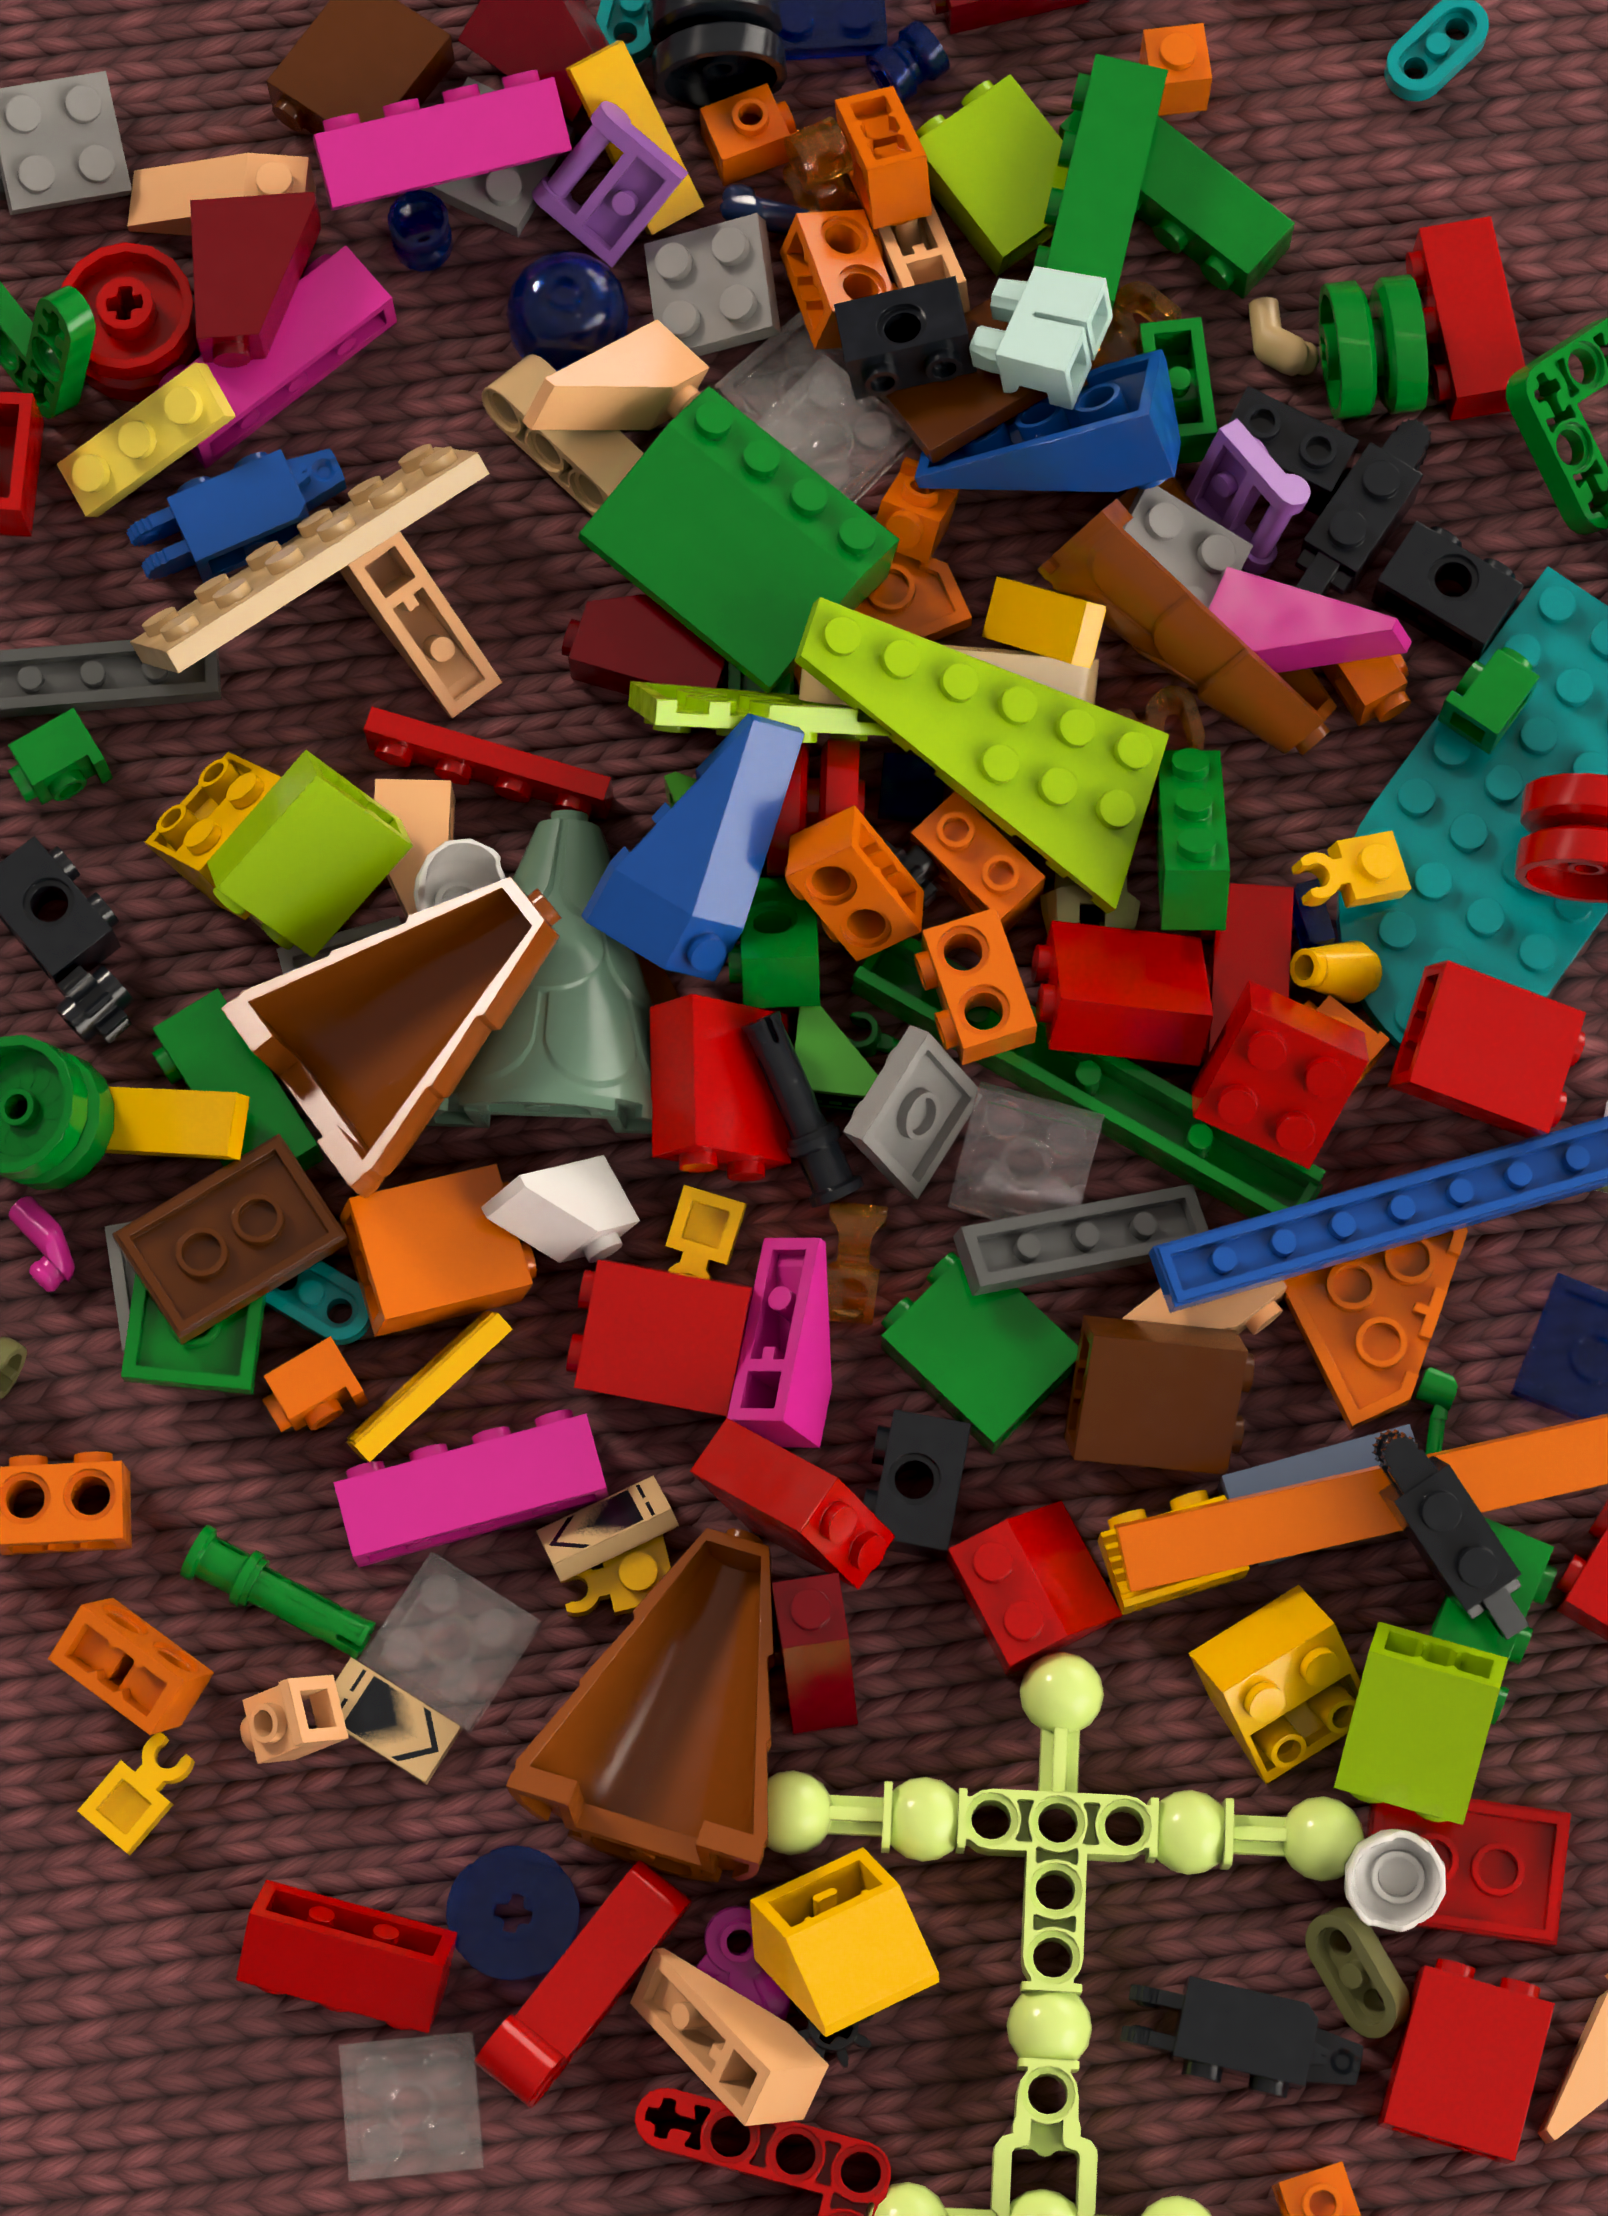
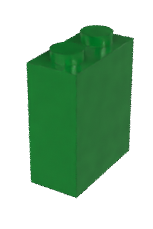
(978, 1355)

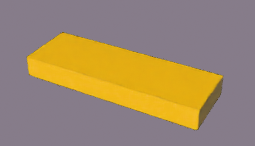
(614, 78)
(1044, 622)
(178, 1123)
(428, 1385)

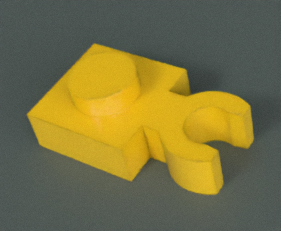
(1360, 867)
(704, 1230)
(623, 1579)
(130, 1802)

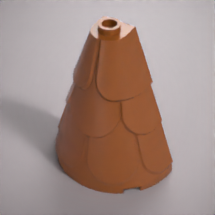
(1182, 634)
(396, 1020)
(671, 1724)

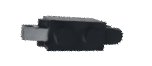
(1364, 512)
(1449, 1532)
(1246, 2036)

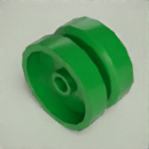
(1373, 347)
(51, 1114)

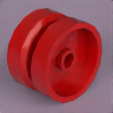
(140, 318)
(816, 799)
(1567, 838)

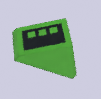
(830, 1061)

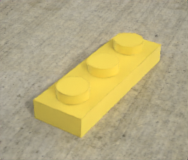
(146, 440)

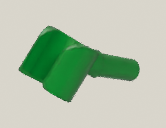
(876, 1041)
(1437, 1390)

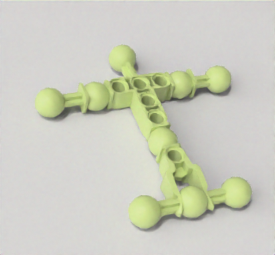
(1049, 2019)

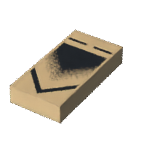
(607, 1528)
(394, 1722)

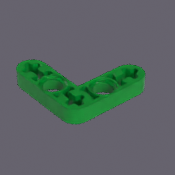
(50, 352)
(1559, 401)

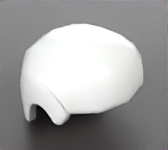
(455, 871)
(1394, 1880)

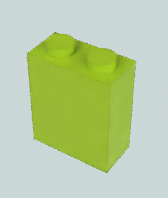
(995, 170)
(307, 855)
(1420, 1723)

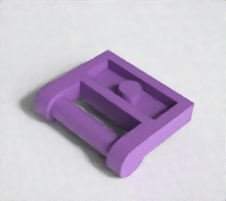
(626, 195)
(1231, 483)

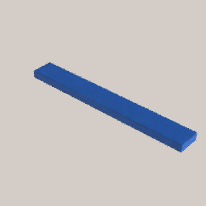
(1382, 1215)

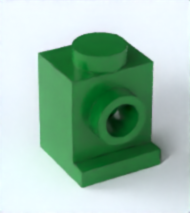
(1490, 698)
(56, 760)

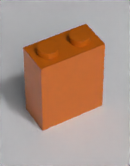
(433, 1253)

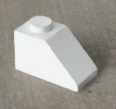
(566, 1210)

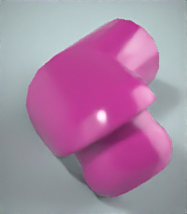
(49, 1239)

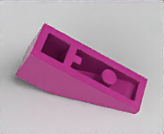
(1302, 628)
(785, 1350)

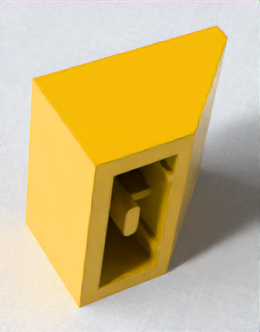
(206, 818)
(1280, 1682)
(841, 1942)

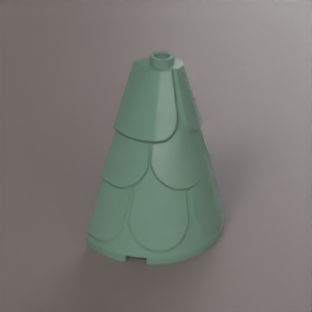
(584, 1021)

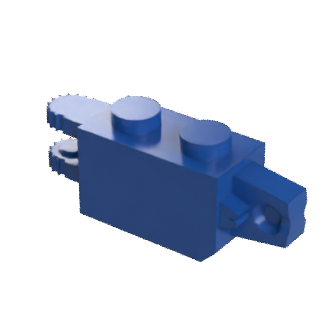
(237, 512)

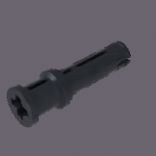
(812, 1138)

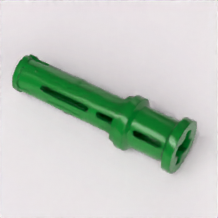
(251, 1580)

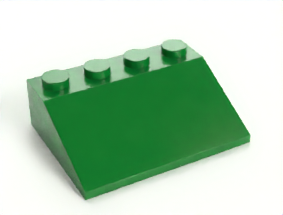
(737, 537)

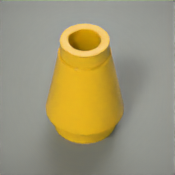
(1340, 969)

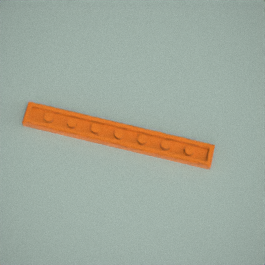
(1350, 1507)

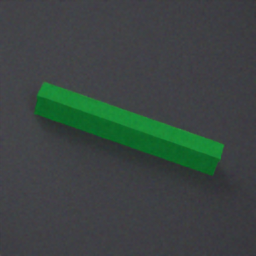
(1137, 1105)

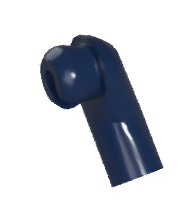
(741, 201)

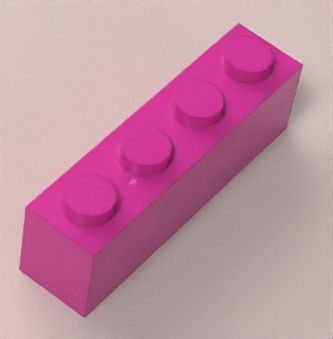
(441, 142)
(327, 322)
(471, 1488)

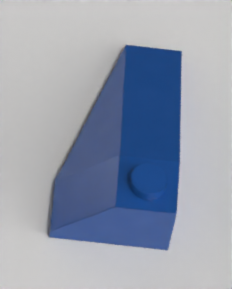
(1111, 441)
(696, 871)

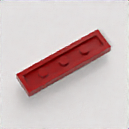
(464, 757)

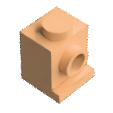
(277, 1720)

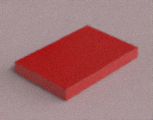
(1498, 1868)

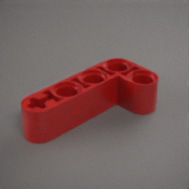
(583, 1985)
(760, 2156)

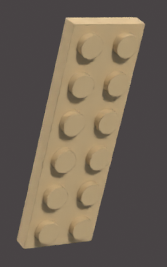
(323, 547)

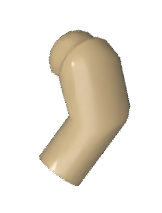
(1276, 345)

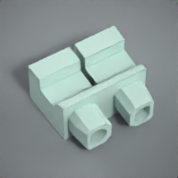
(1050, 334)

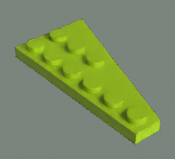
(682, 706)
(1015, 749)

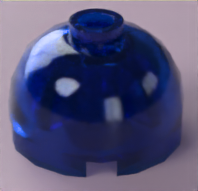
(566, 308)

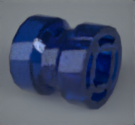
(908, 61)
(414, 218)

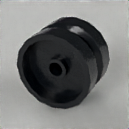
(715, 49)

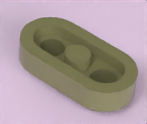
(1357, 1973)

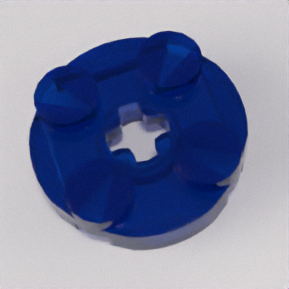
(494, 1881)

